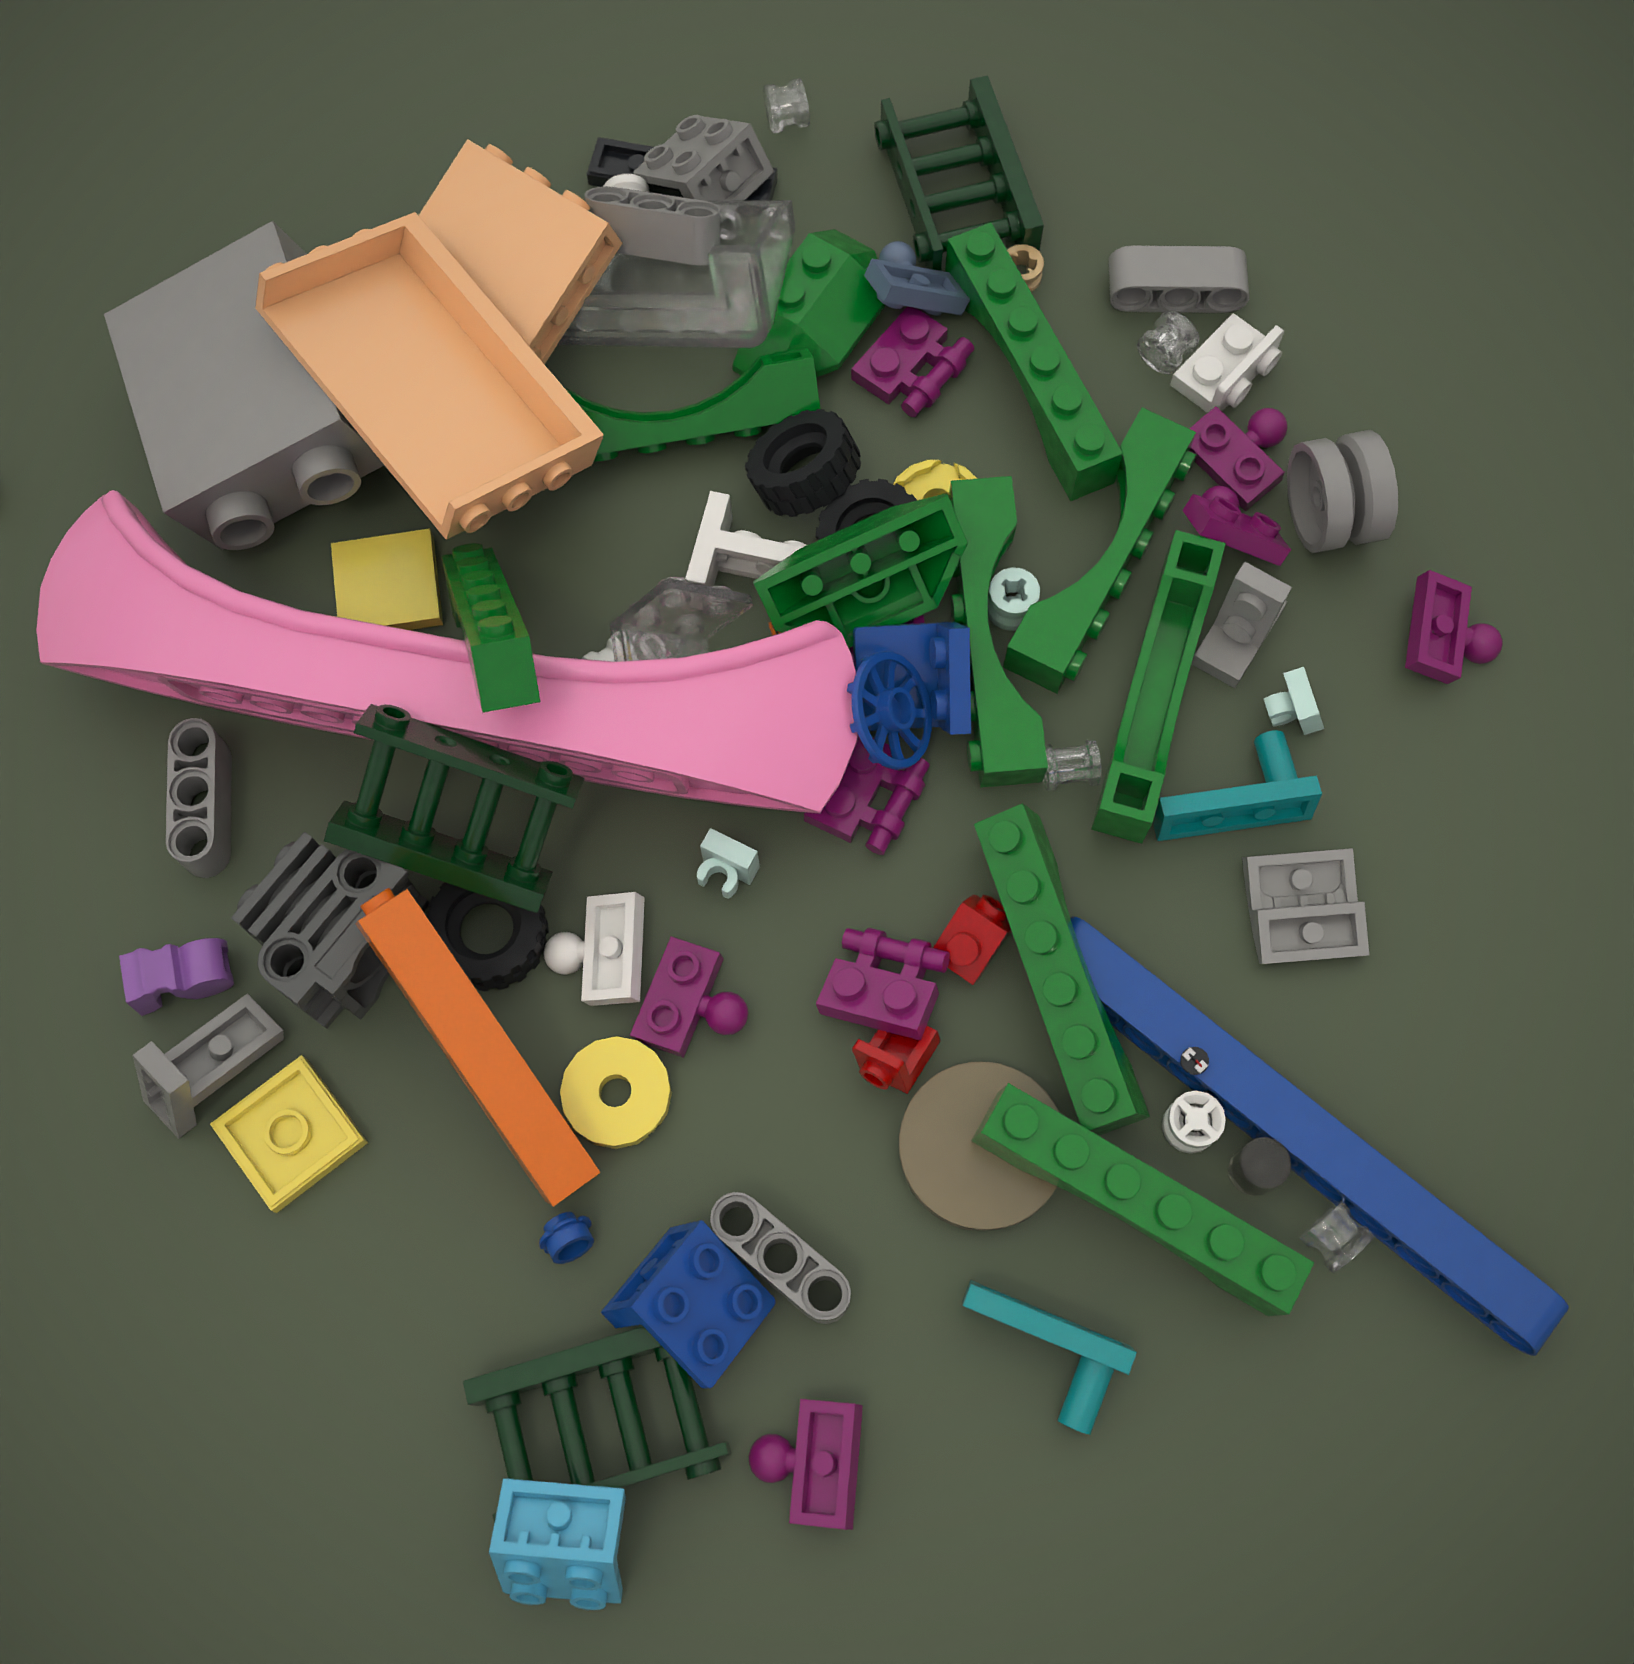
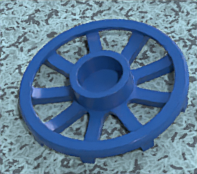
(892, 710)

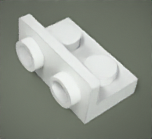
(1227, 363)

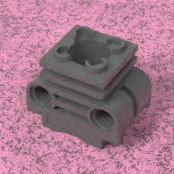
(309, 930)

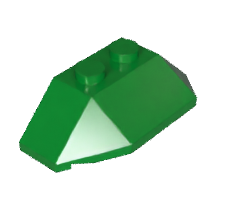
(821, 303)
(869, 571)

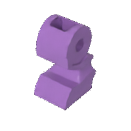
(186, 972)

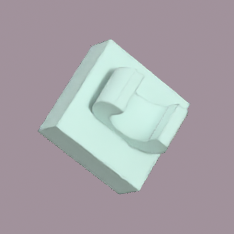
(1296, 703)
(727, 857)

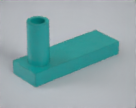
(1277, 801)
(1098, 1352)

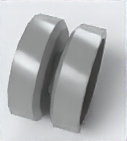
(1342, 491)

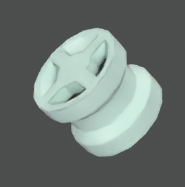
(1010, 610)

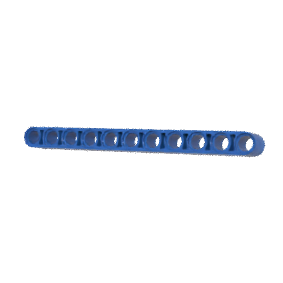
(1324, 1150)

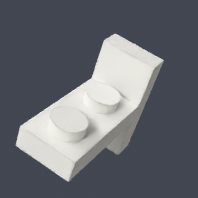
(731, 552)

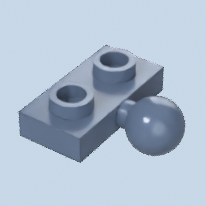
(903, 284)

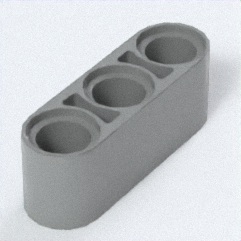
(658, 223)
(1178, 279)
(185, 779)
(764, 1234)

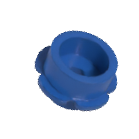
(566, 1237)

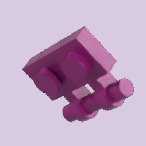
(900, 354)
(852, 800)
(881, 997)

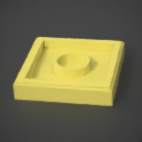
(388, 580)
(288, 1134)

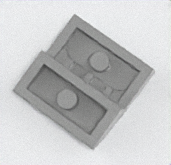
(1305, 906)

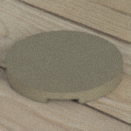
(951, 1172)

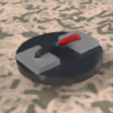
(1194, 1060)

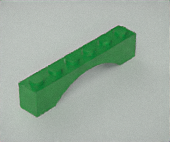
(762, 396)
(1069, 423)
(491, 628)
(1056, 629)
(1157, 688)
(1006, 728)
(1075, 1019)
(1192, 1227)

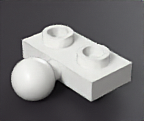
(610, 950)

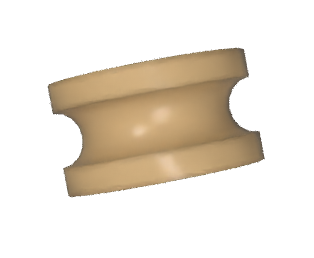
(1029, 257)

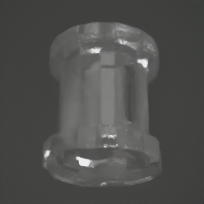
(1073, 765)

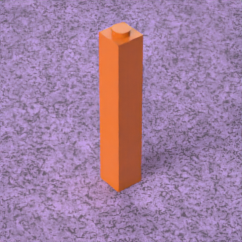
(476, 1045)

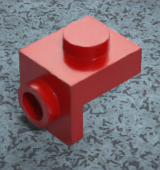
(974, 936)
(895, 1058)

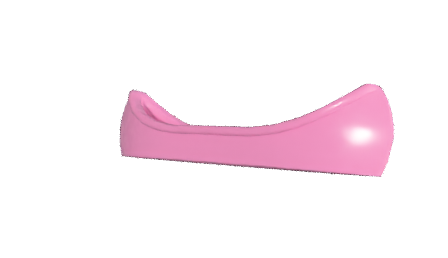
(714, 726)

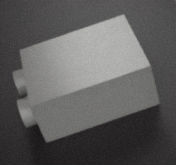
(226, 406)

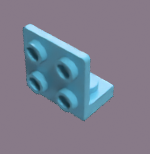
(558, 1542)

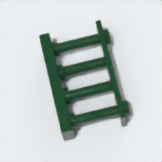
(992, 149)
(436, 855)
(557, 1377)

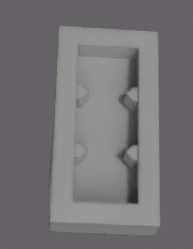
(1241, 624)
(203, 1062)

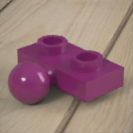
(1235, 456)
(1219, 518)
(1441, 633)
(682, 996)
(821, 1463)

